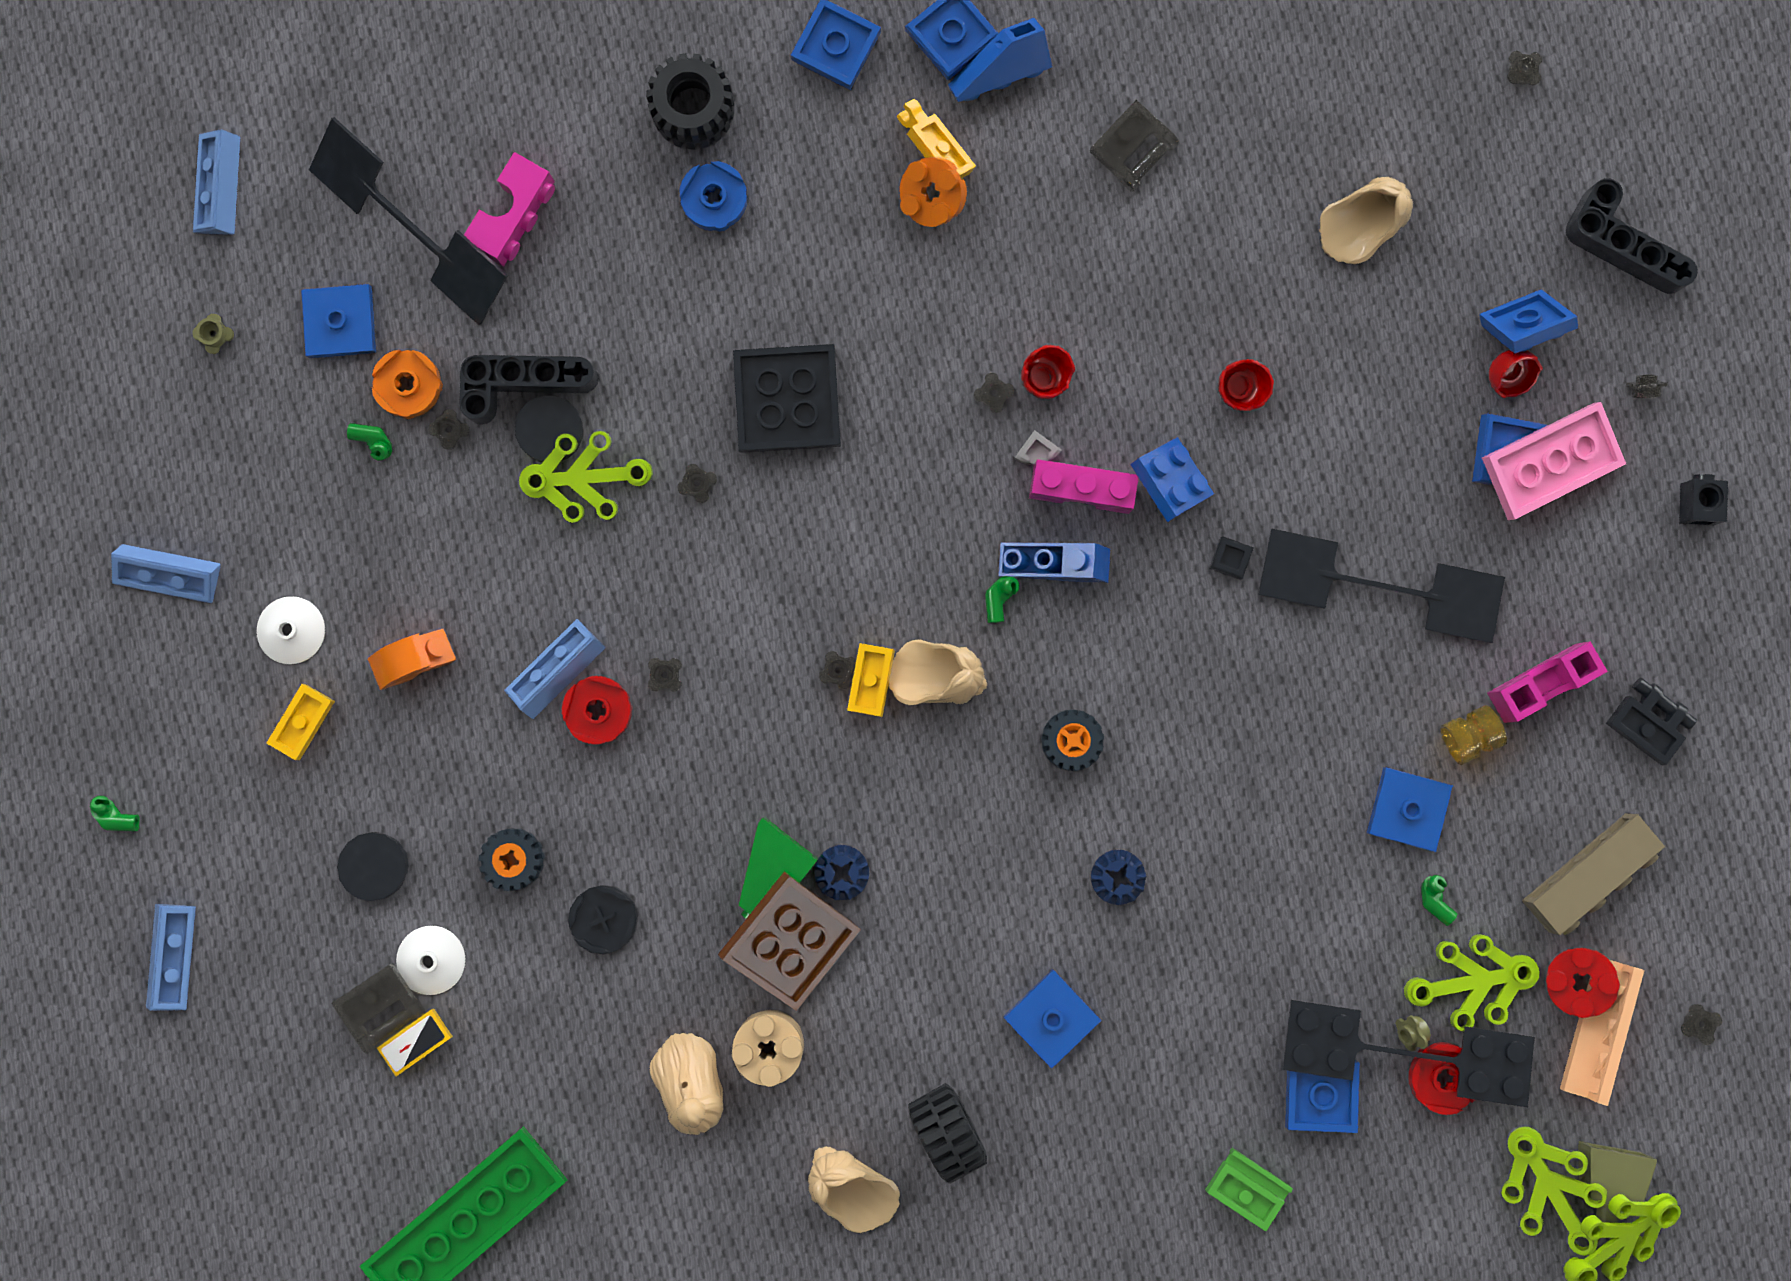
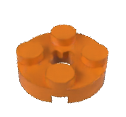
(947, 181)
(387, 384)

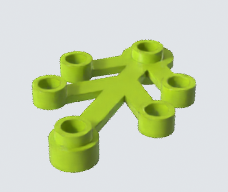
(578, 477)
(1478, 981)
(1550, 1184)
(1657, 1213)

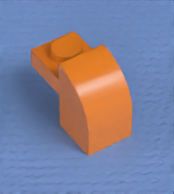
(410, 657)

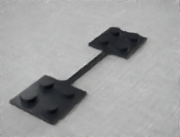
(463, 269)
(1459, 602)
(1490, 1064)

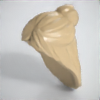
(1365, 220)
(936, 674)
(688, 1083)
(851, 1190)

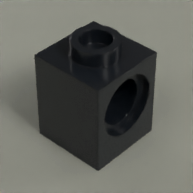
(1693, 511)

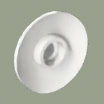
(306, 633)
(447, 958)

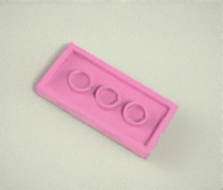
(1554, 461)

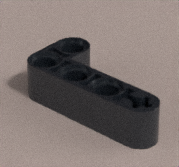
(1668, 268)
(528, 381)

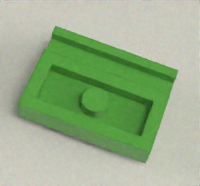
(1248, 1189)

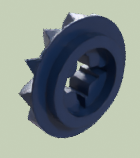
(1114, 861)
(858, 872)

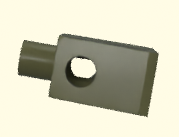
(1618, 1172)

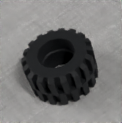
(683, 75)
(947, 1133)

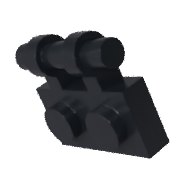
(1645, 729)

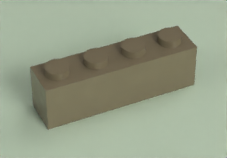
(1594, 874)

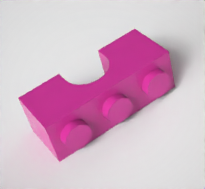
(500, 235)
(1082, 484)
(1546, 680)

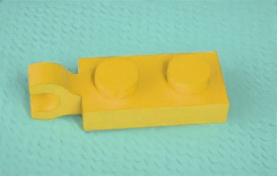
(933, 137)

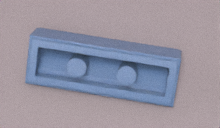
(216, 183)
(164, 573)
(554, 669)
(170, 957)

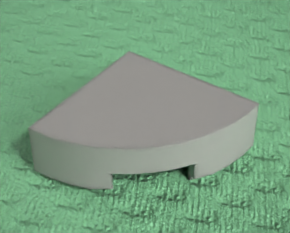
(1037, 448)

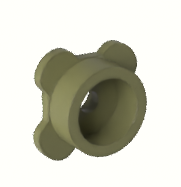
(203, 331)
(1413, 1032)

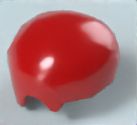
(1041, 363)
(1514, 373)
(1249, 377)

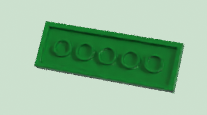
(469, 1215)

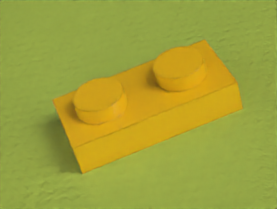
(871, 680)
(300, 722)

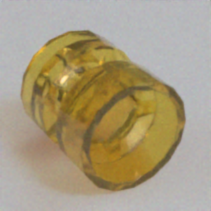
(1478, 732)

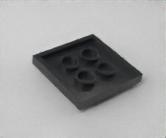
(786, 398)

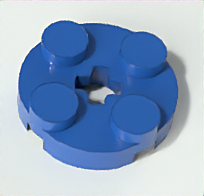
(710, 177)

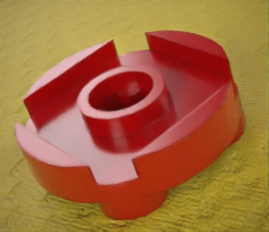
(580, 720)
(1582, 1003)
(1425, 1085)

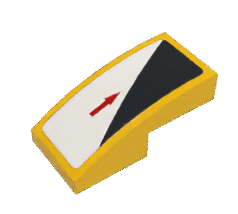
(414, 1042)

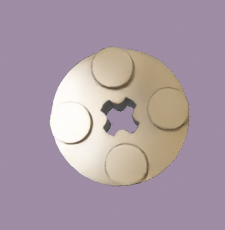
(771, 1067)

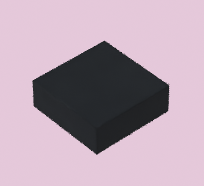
(1231, 558)

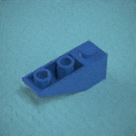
(1010, 56)
(1055, 561)

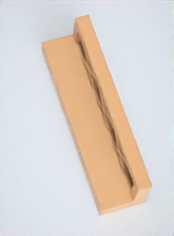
(1601, 1041)

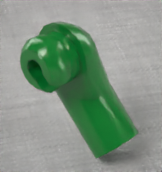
(374, 437)
(998, 595)
(110, 817)
(1433, 902)

